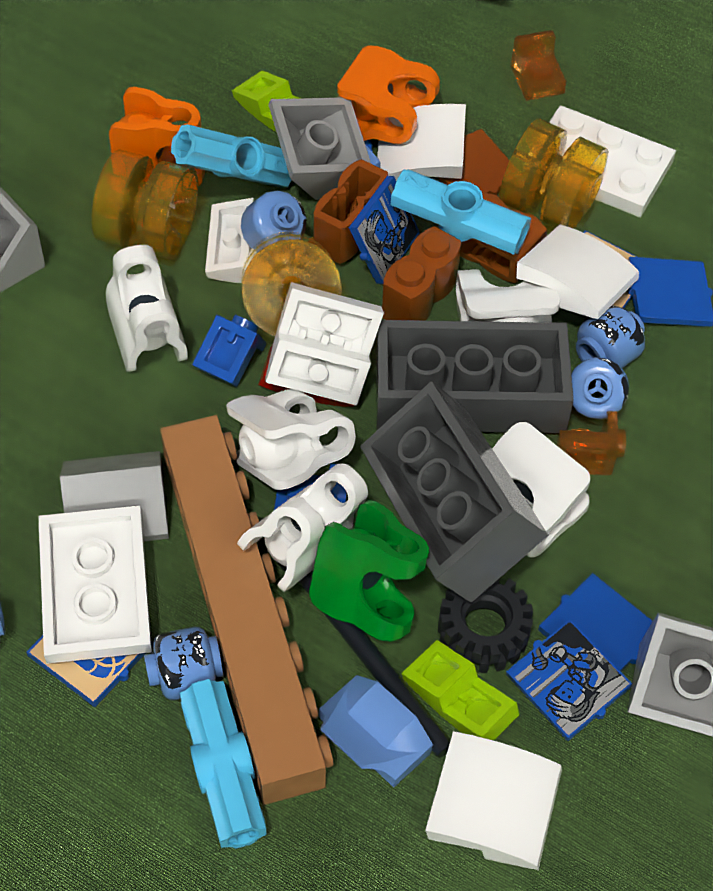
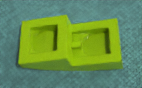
(257, 93)
(457, 693)

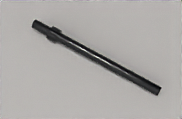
(385, 674)

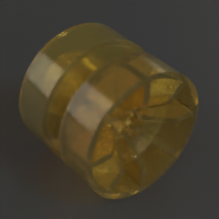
(547, 172)
(144, 203)
(277, 263)

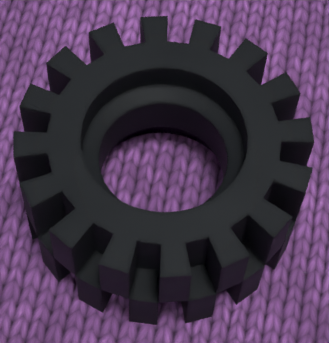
(487, 649)

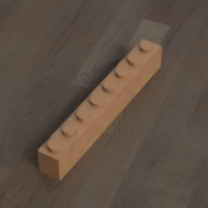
(244, 614)

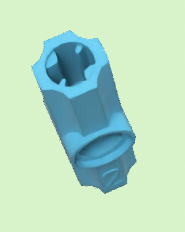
(230, 156)
(460, 211)
(222, 764)

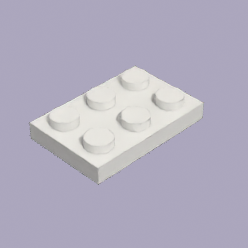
(633, 163)
(93, 584)

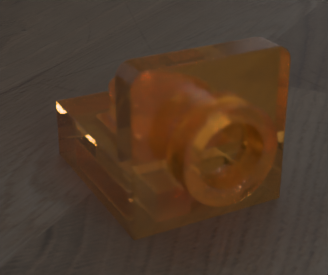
(537, 66)
(595, 449)

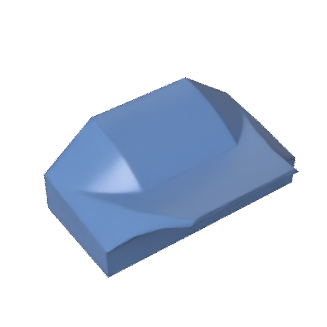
(375, 729)

